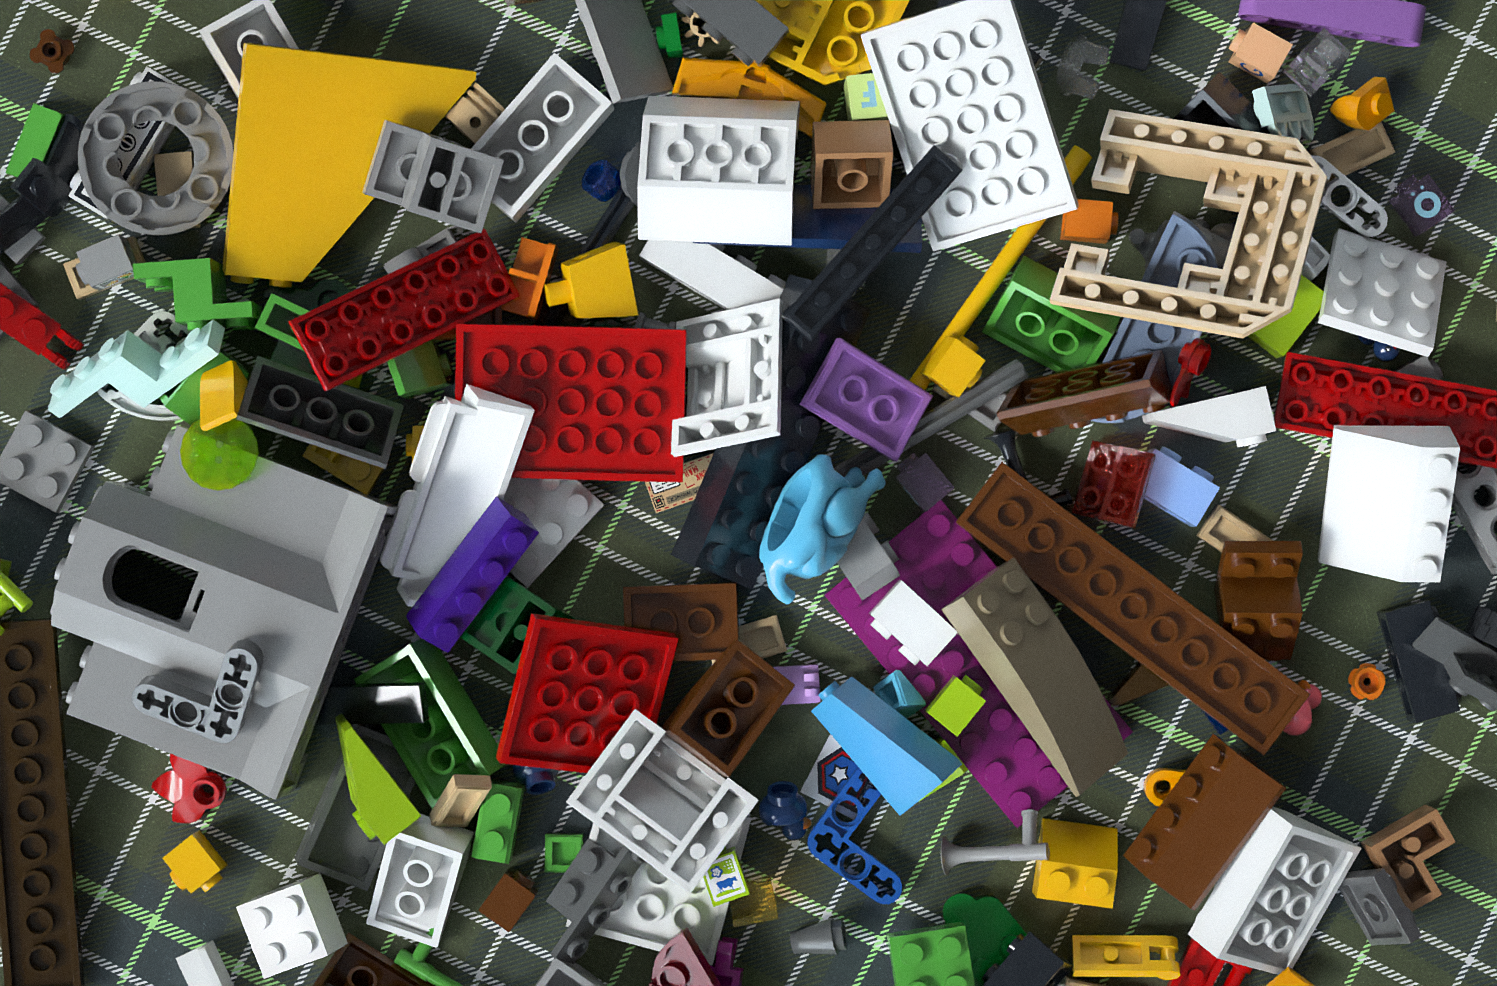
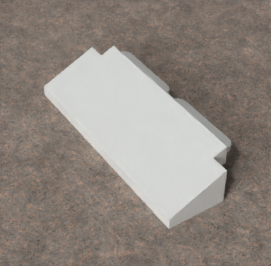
(458, 472)

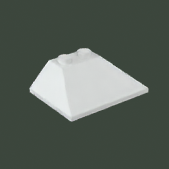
(731, 378)
(661, 801)

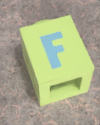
(863, 98)

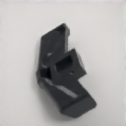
(42, 186)

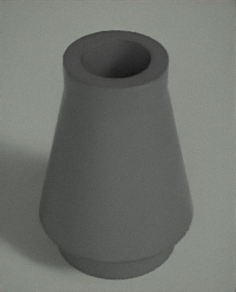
(821, 938)

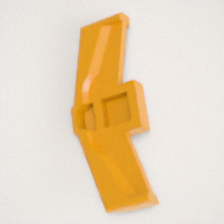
(738, 81)

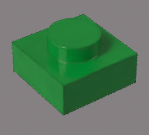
(669, 36)

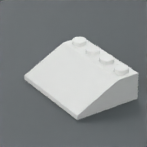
(1389, 500)
(1274, 893)

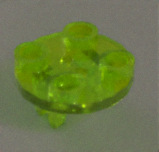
(237, 453)

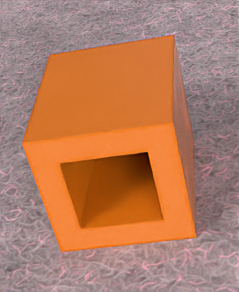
(1090, 222)

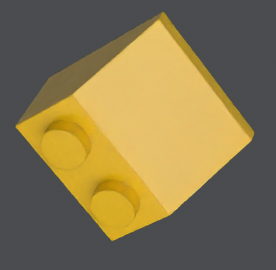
(1080, 863)

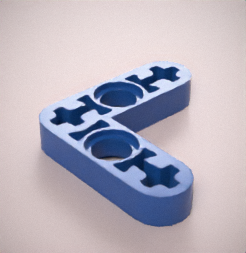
(842, 831)

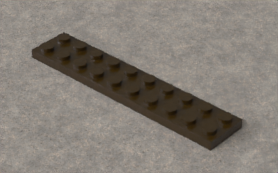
(36, 832)

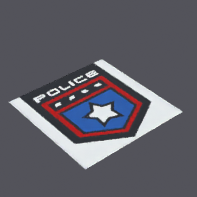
(830, 774)

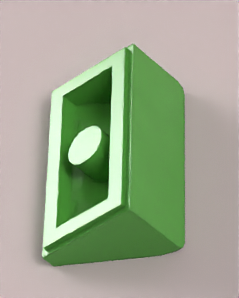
(36, 138)

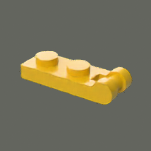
(1124, 956)

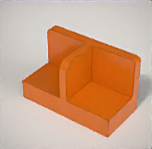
(529, 274)

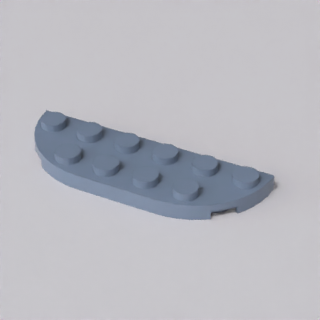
(1179, 244)

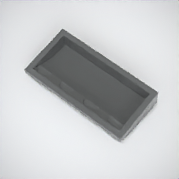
(334, 839)

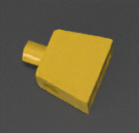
(595, 284)

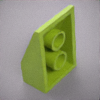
(379, 801)

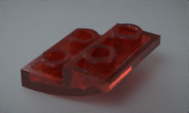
(1114, 484)

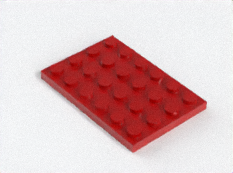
(596, 395)

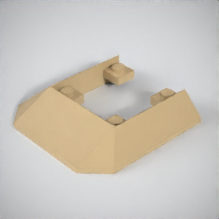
(1247, 172)

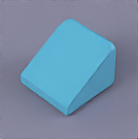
(899, 694)

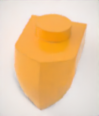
(1365, 106)

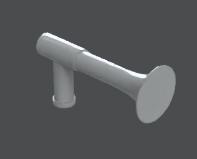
(1027, 851)

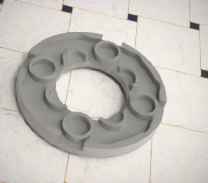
(134, 209)

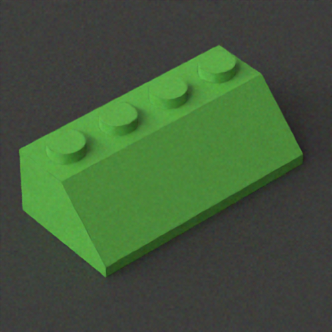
(454, 735)

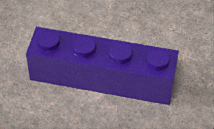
(472, 574)

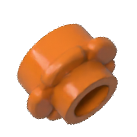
(1376, 678)

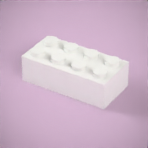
(542, 133)

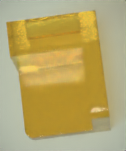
(757, 906)

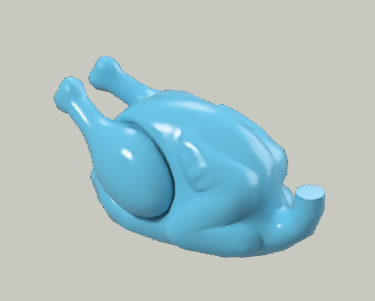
(814, 522)

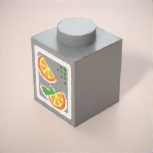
(106, 262)

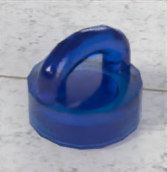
(601, 180)

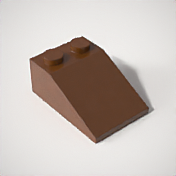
(728, 708)

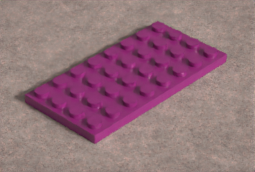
(939, 565)

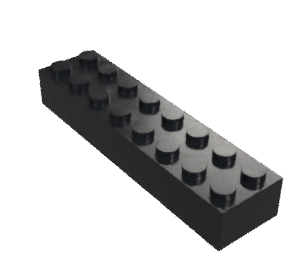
(747, 477)

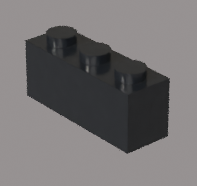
(1419, 678)

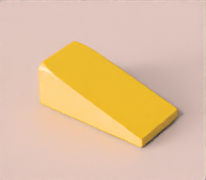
(221, 394)

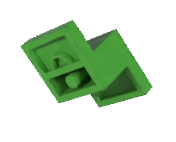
(198, 293)

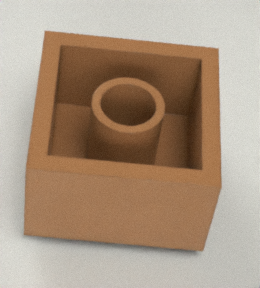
(850, 164)

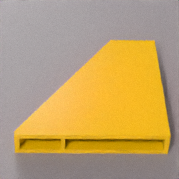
(307, 148)

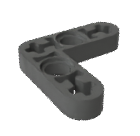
(208, 708)

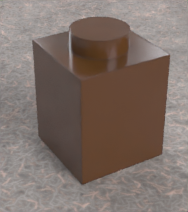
(509, 899)

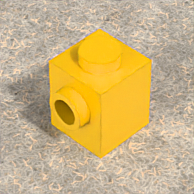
(954, 365)
(195, 864)

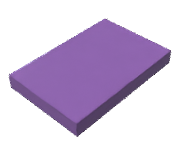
(866, 399)

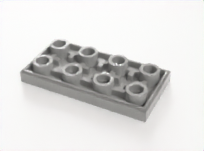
(624, 49)

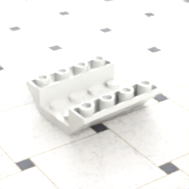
(717, 170)

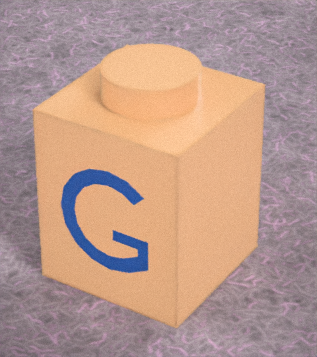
(1259, 52)

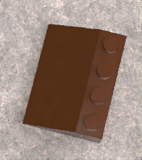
(1087, 394)

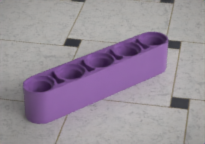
(1368, 20)

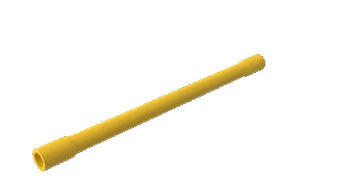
(1076, 162)

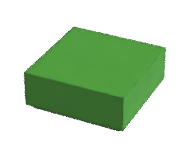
(561, 850)

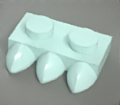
(1284, 111)

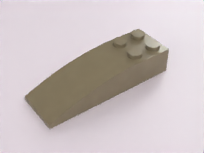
(1039, 673)

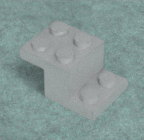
(433, 176)

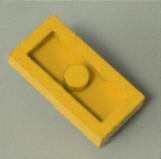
(350, 470)

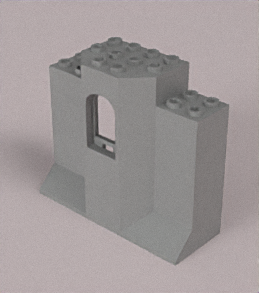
(277, 568)

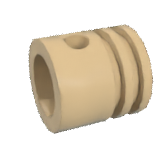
(478, 106)

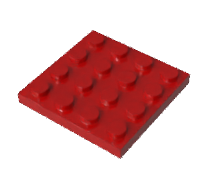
(579, 689)

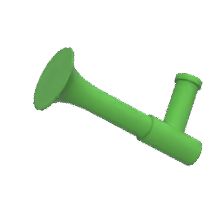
(416, 964)

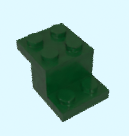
(504, 621)

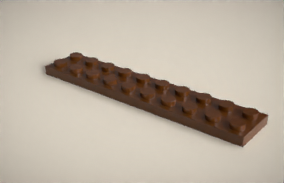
(1133, 609)

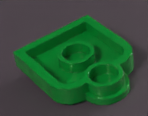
(988, 929)

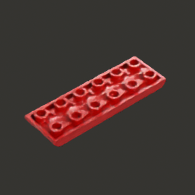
(404, 309)
(1328, 393)

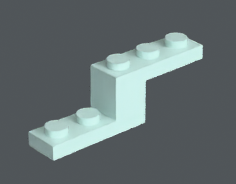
(136, 368)

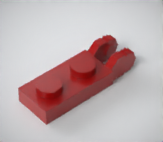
(33, 327)

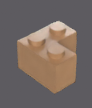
(1403, 849)

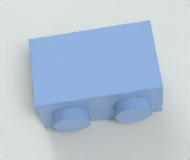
(1178, 489)

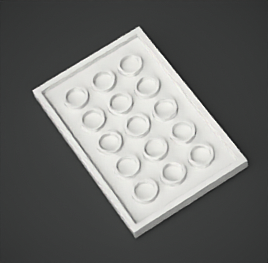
(973, 92)

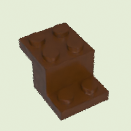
(1260, 595)

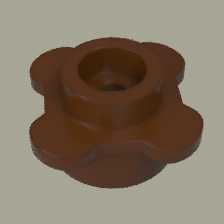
(62, 53)

